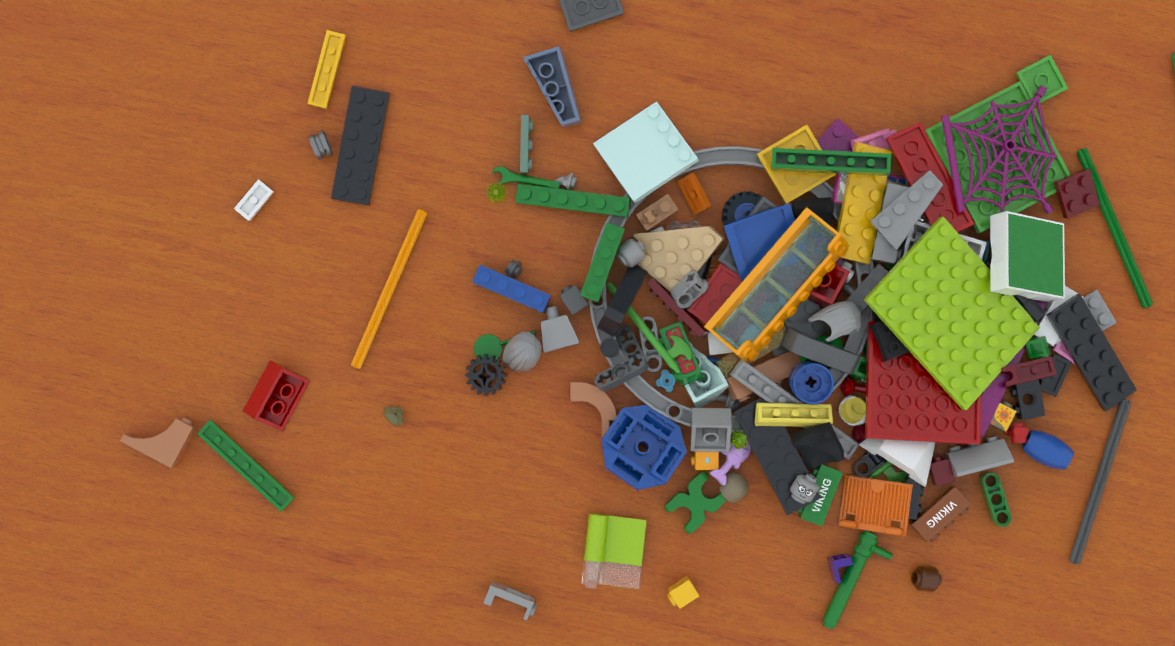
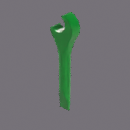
(509, 176)

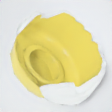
(852, 410)

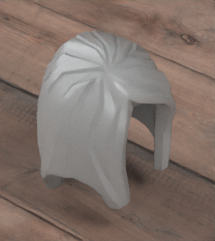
(842, 318)
(522, 352)

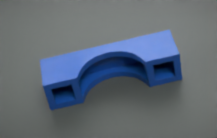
(511, 288)

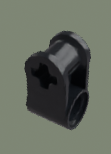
(871, 462)

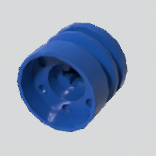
(819, 389)

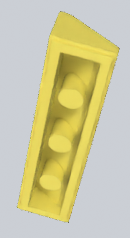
(792, 414)

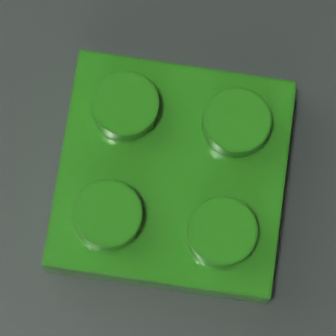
(1042, 74)

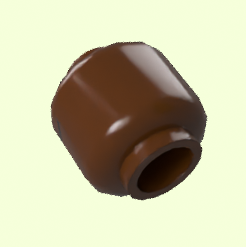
(926, 578)

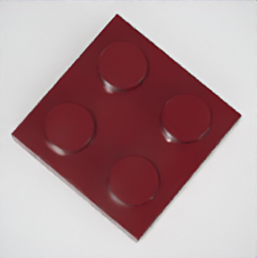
(1076, 193)

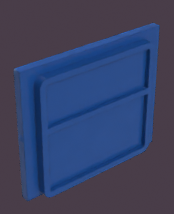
(756, 235)

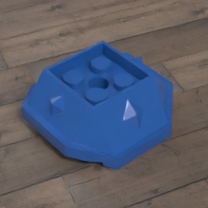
(657, 433)

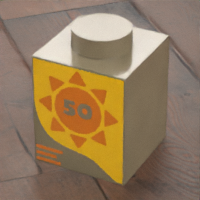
(1003, 416)

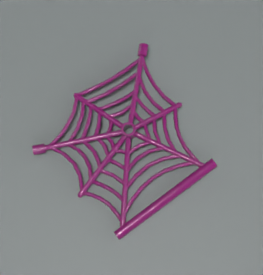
(1006, 148)

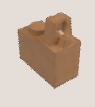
(656, 213)

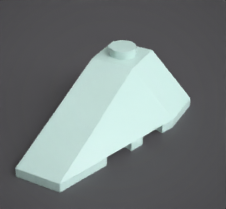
(710, 386)

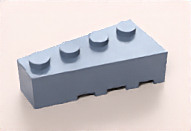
(553, 78)

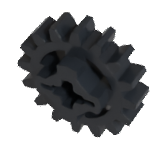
(478, 375)

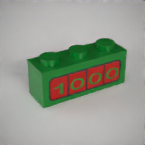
(688, 369)

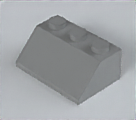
(979, 457)

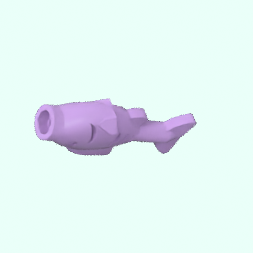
(733, 458)

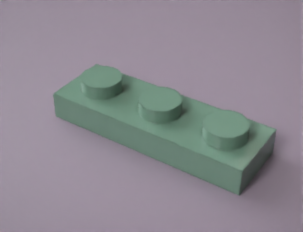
(526, 144)

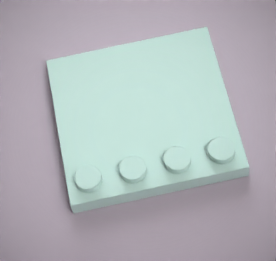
(645, 152)

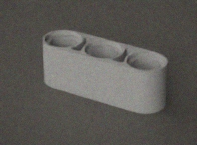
(650, 353)

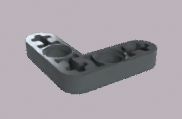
(628, 364)

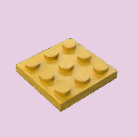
(791, 183)

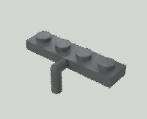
(857, 296)

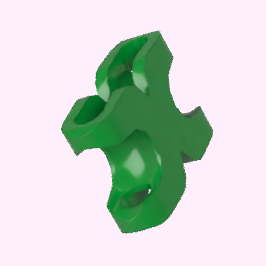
(695, 502)

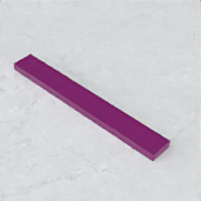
(994, 392)

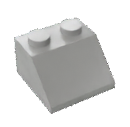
(710, 429)

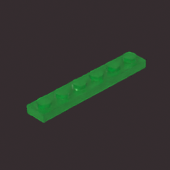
(573, 200)
(246, 465)

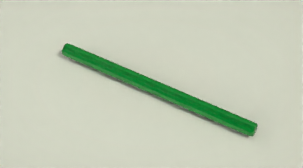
(1116, 231)

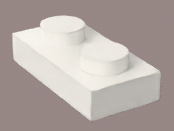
(254, 200)

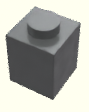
(572, 299)

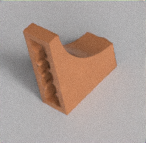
(166, 446)

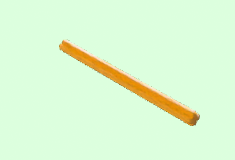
(389, 288)

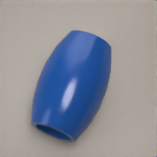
(1047, 450)

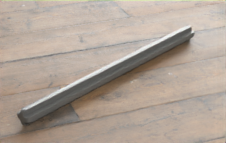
(1100, 481)

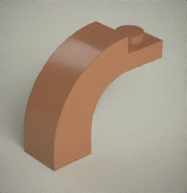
(589, 393)

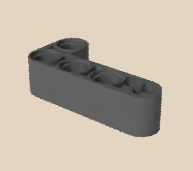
(819, 351)

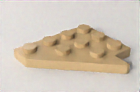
(677, 252)

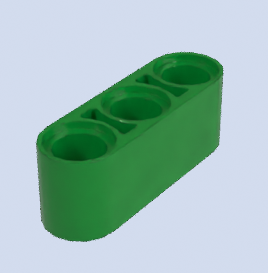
(1001, 505)

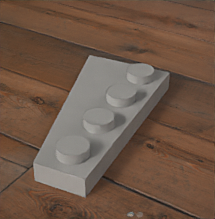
(901, 215)

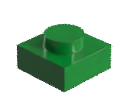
(1037, 347)

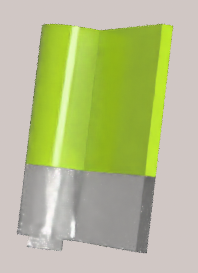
(613, 551)

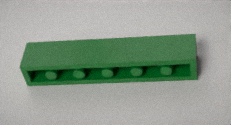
(831, 162)

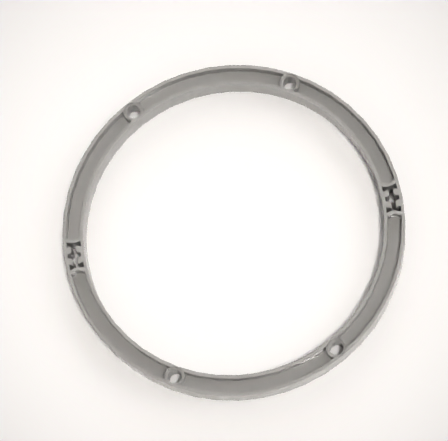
(711, 158)

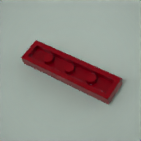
(683, 315)

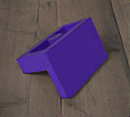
(836, 562)

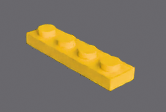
(326, 69)

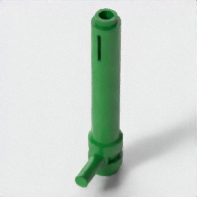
(862, 552)

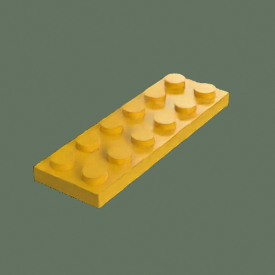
(860, 205)

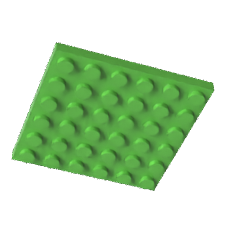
(982, 210)

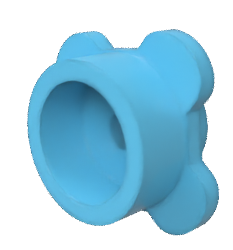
(661, 381)

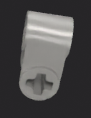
(688, 290)

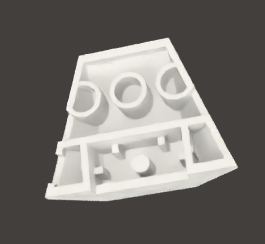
(909, 456)

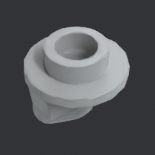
(568, 181)
(729, 403)

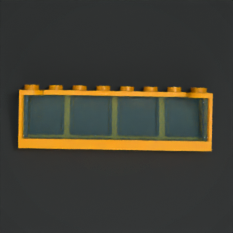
(777, 285)

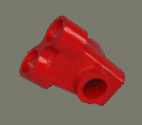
(1017, 432)

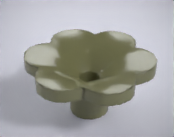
(394, 415)

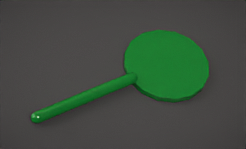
(490, 345)

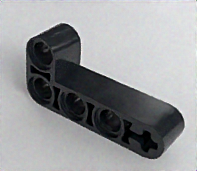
(622, 300)

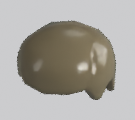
(735, 488)

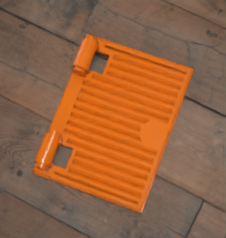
(875, 504)

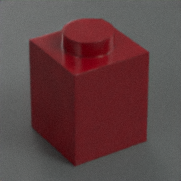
(941, 471)

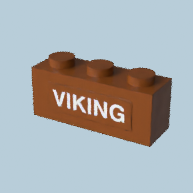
(940, 514)

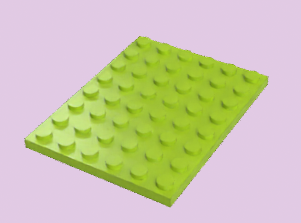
(948, 316)

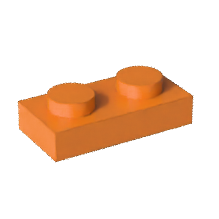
(694, 193)

